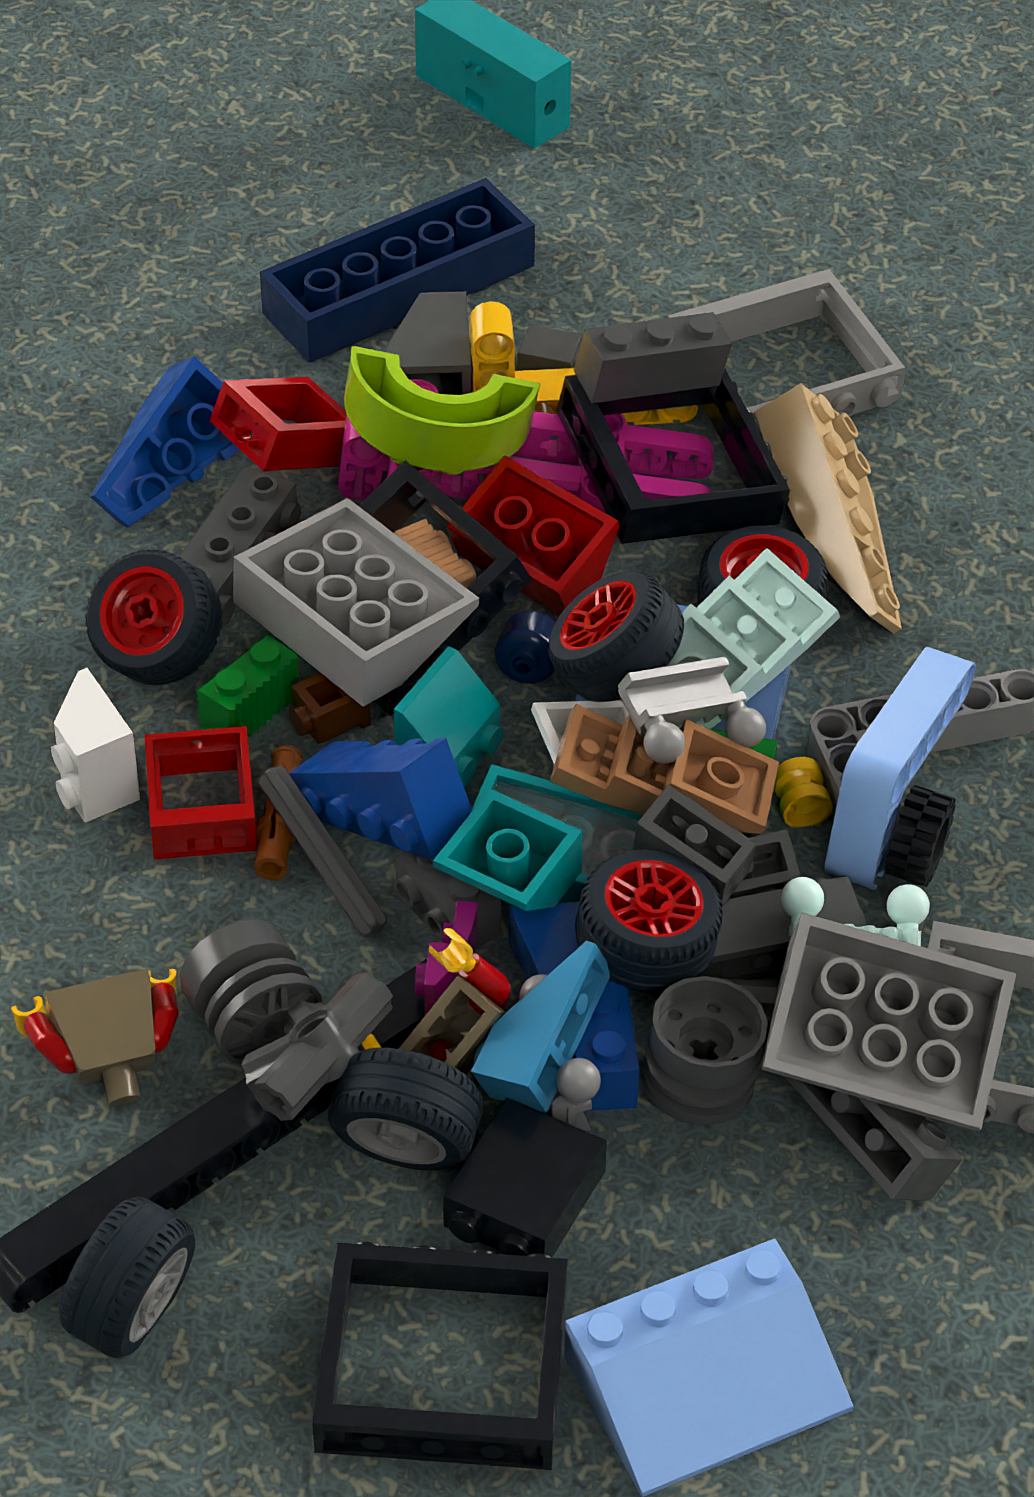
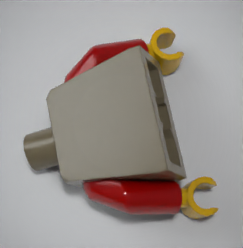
(463, 1012)
(105, 1029)

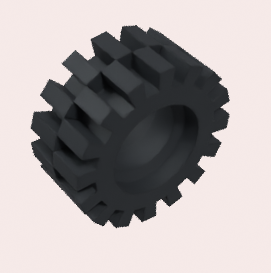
(920, 835)

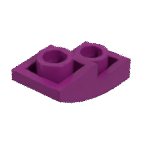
(433, 978)

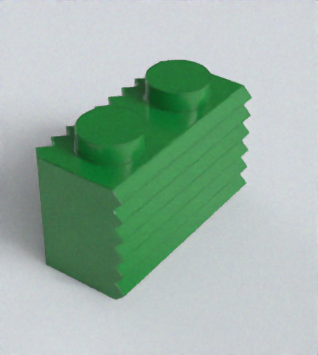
(249, 688)

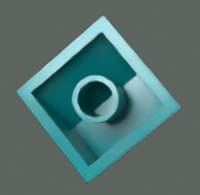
(453, 706)
(514, 853)

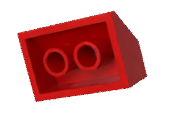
(548, 528)

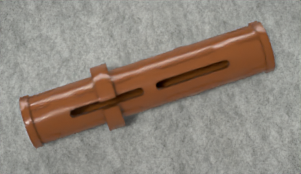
(271, 830)

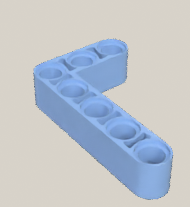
(889, 759)

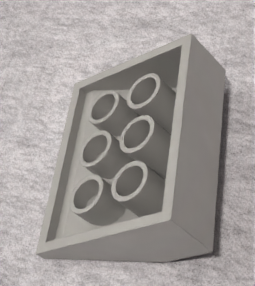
(351, 599)
(888, 1021)

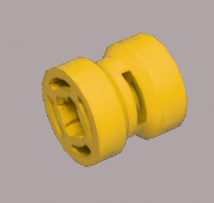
(802, 792)

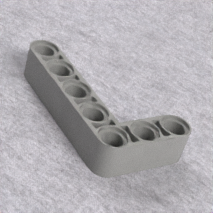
(993, 709)

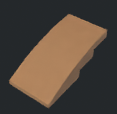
(613, 768)

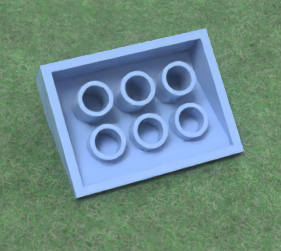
(706, 1367)

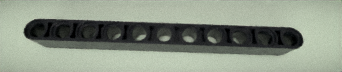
(169, 1168)

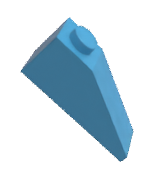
(542, 1031)

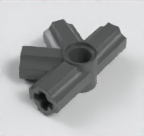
(315, 1045)

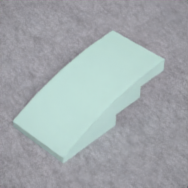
(756, 623)

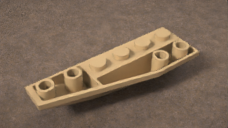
(832, 496)

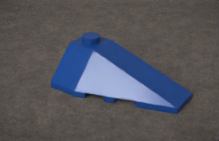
(164, 444)

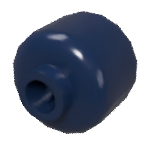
(525, 646)

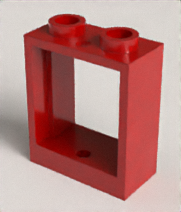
(275, 446)
(205, 828)

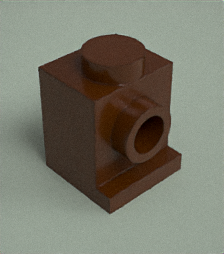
(325, 709)

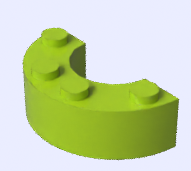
(432, 427)

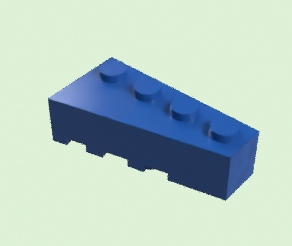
(388, 792)
(541, 943)

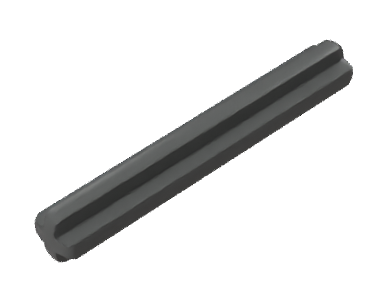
(323, 851)

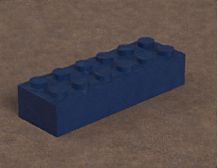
(378, 272)

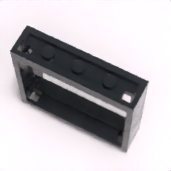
(646, 520)
(497, 586)
(438, 1434)

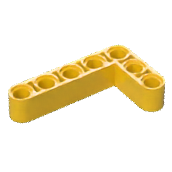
(494, 353)

